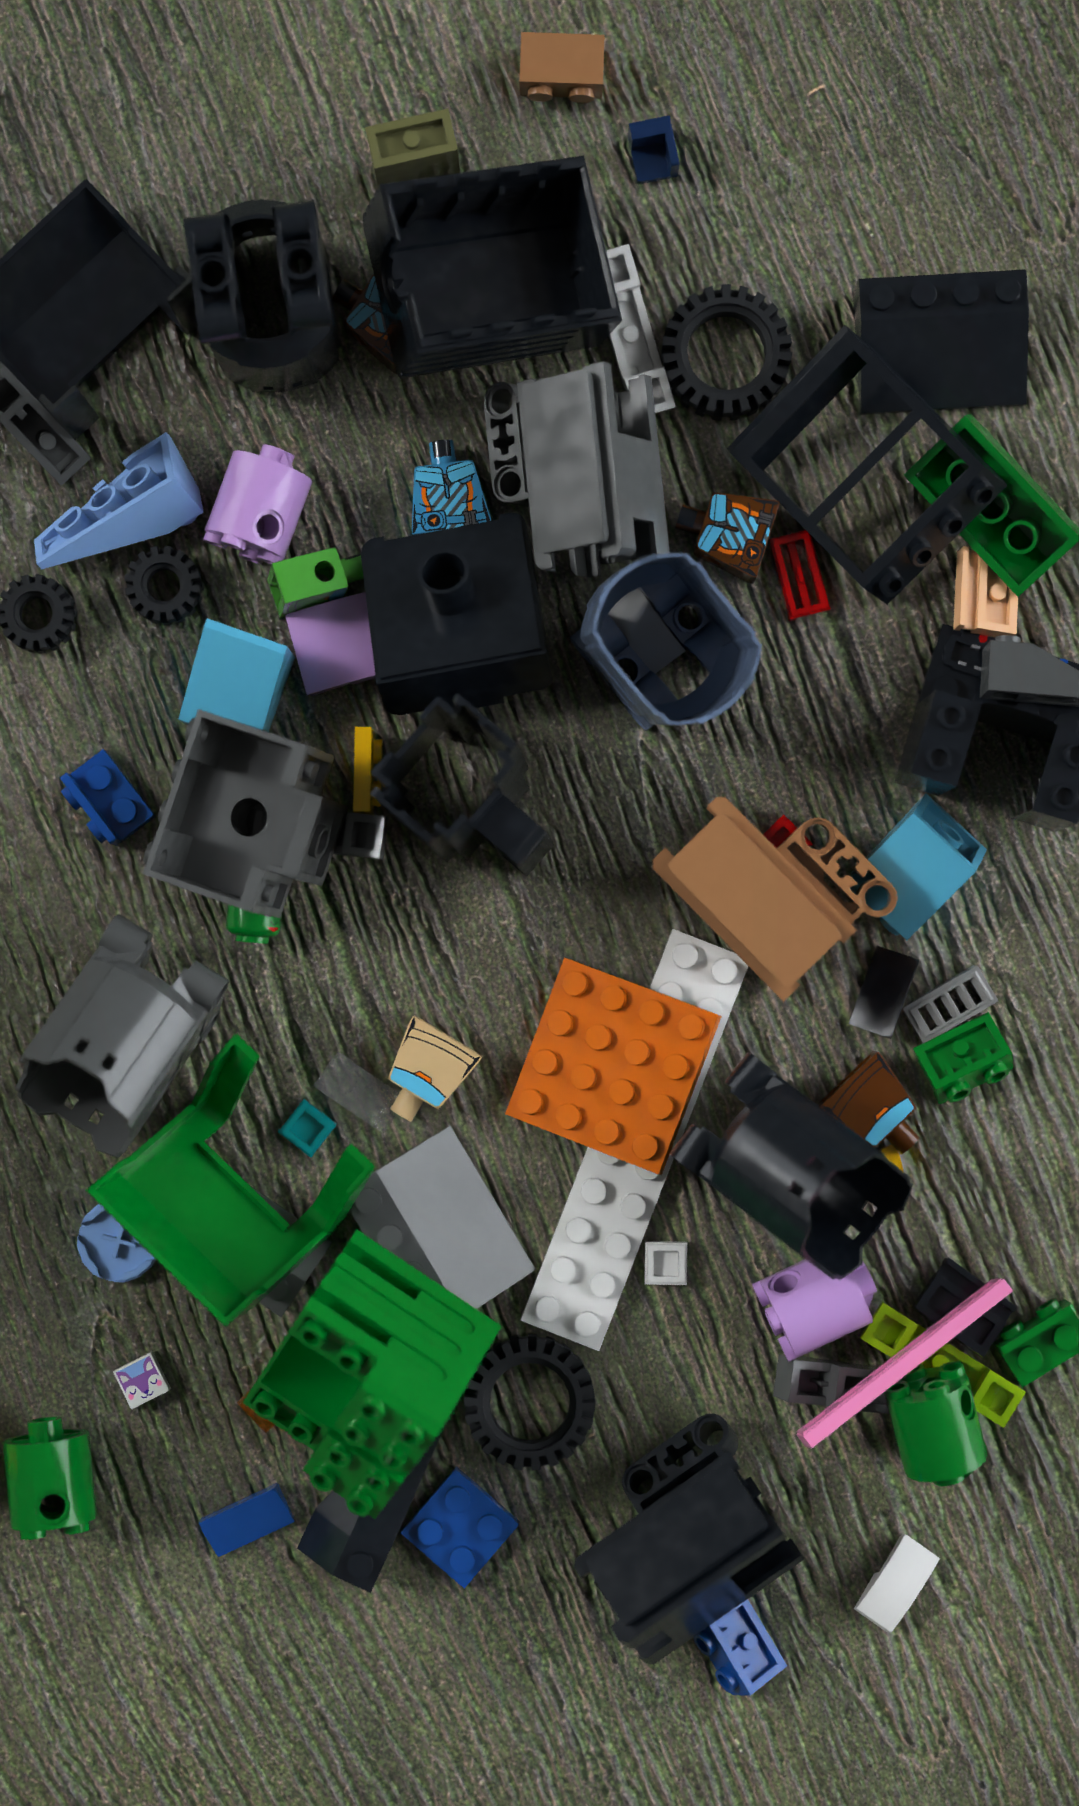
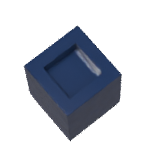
(653, 150)

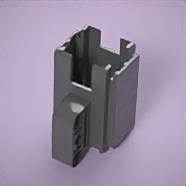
(582, 465)

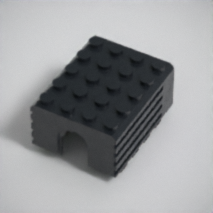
(490, 266)

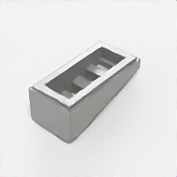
(979, 983)

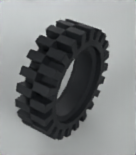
(726, 304)
(530, 1452)

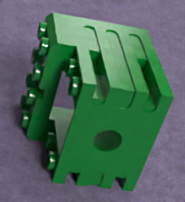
(371, 1372)

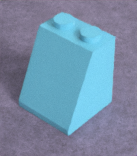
(236, 676)
(925, 862)

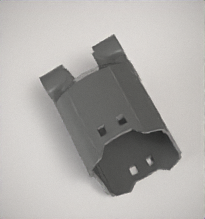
(118, 1038)

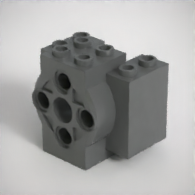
(204, 827)

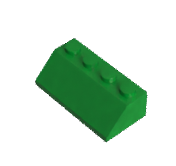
(1020, 529)

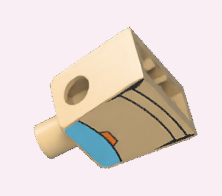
(428, 1067)

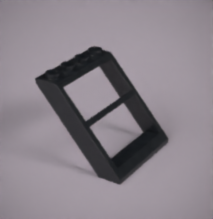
(803, 401)

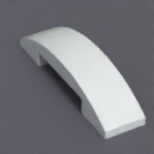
(633, 337)

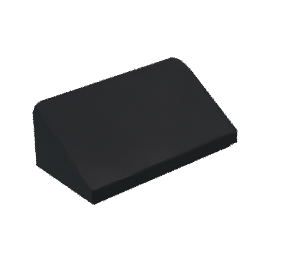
(883, 992)

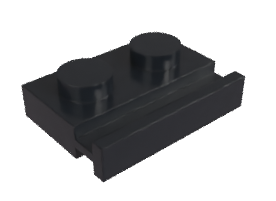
(951, 1287)

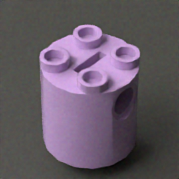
(258, 505)
(813, 1306)

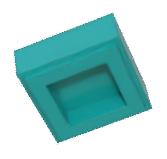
(307, 1128)

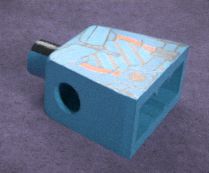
(446, 492)

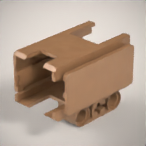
(768, 898)

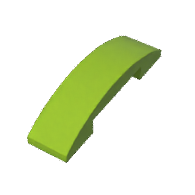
(991, 1392)

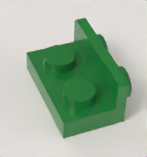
(965, 1058)
(1041, 1342)

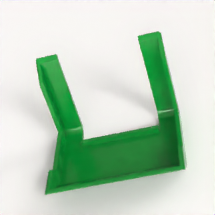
(208, 1219)

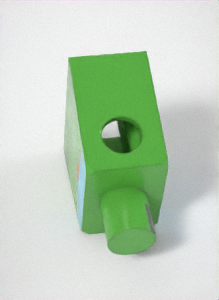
(297, 587)

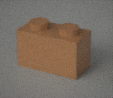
(561, 66)

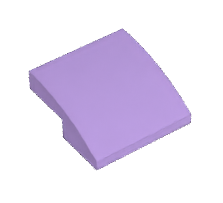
(333, 643)

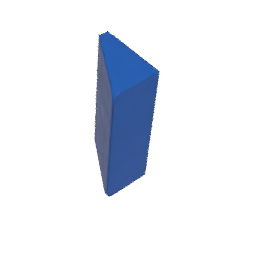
(246, 1520)

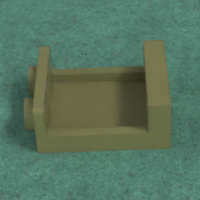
(413, 148)

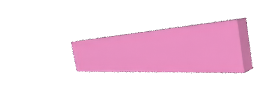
(903, 1362)

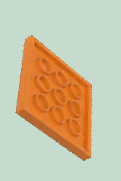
(613, 1065)

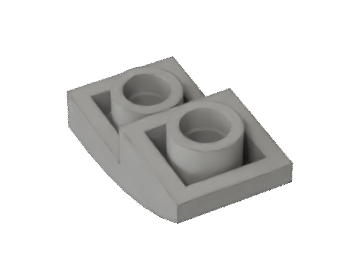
(646, 630)

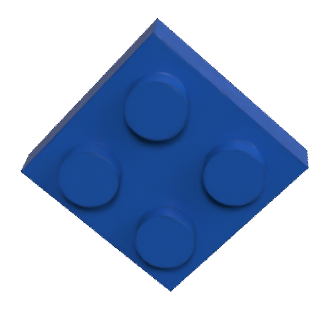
(460, 1527)

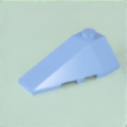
(138, 505)

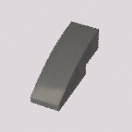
(821, 1381)

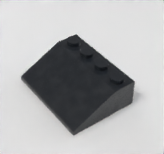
(948, 337)

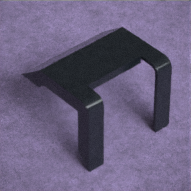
(77, 297)

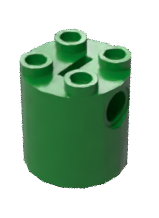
(936, 1424)
(46, 1464)

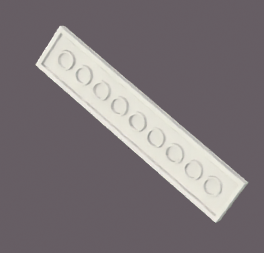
(614, 1198)

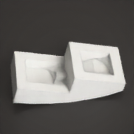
(897, 1583)

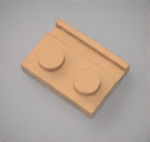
(982, 598)

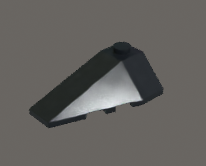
(358, 1545)

